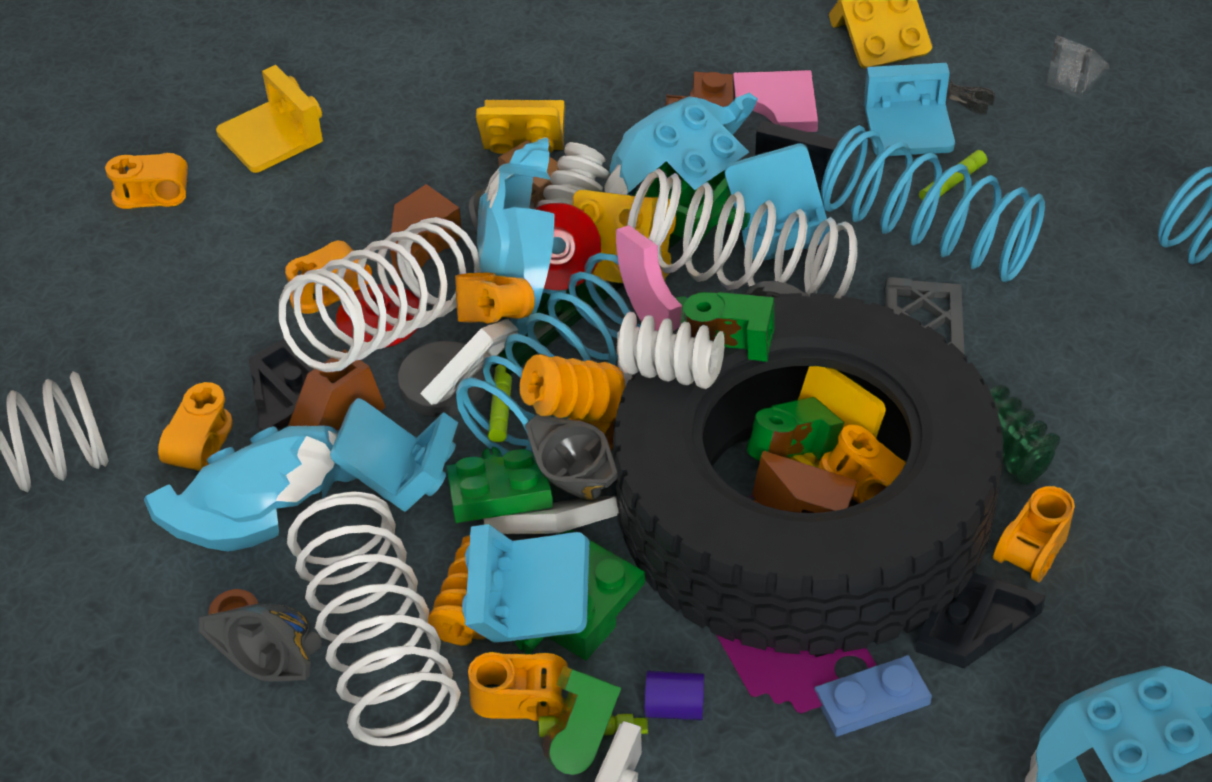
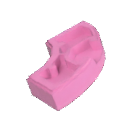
(644, 278)

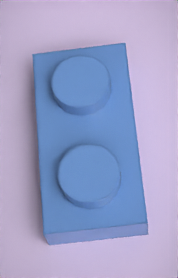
(873, 695)

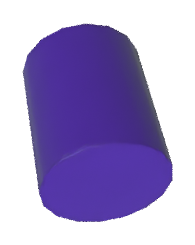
(674, 695)

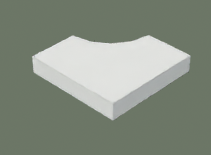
(469, 360)
(562, 517)

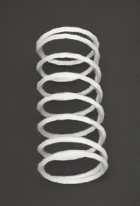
(812, 276)
(351, 305)
(94, 455)
(389, 654)

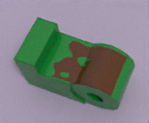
(744, 319)
(795, 430)
(582, 722)

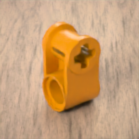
(150, 180)
(316, 260)
(490, 297)
(196, 428)
(871, 464)
(1037, 532)
(519, 687)

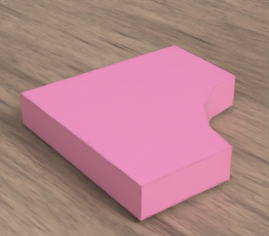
(782, 97)

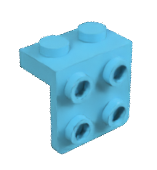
(909, 107)
(787, 181)
(392, 458)
(526, 585)

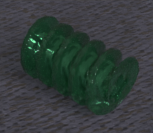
(1025, 443)

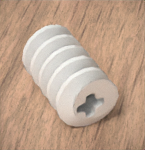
(575, 173)
(669, 353)

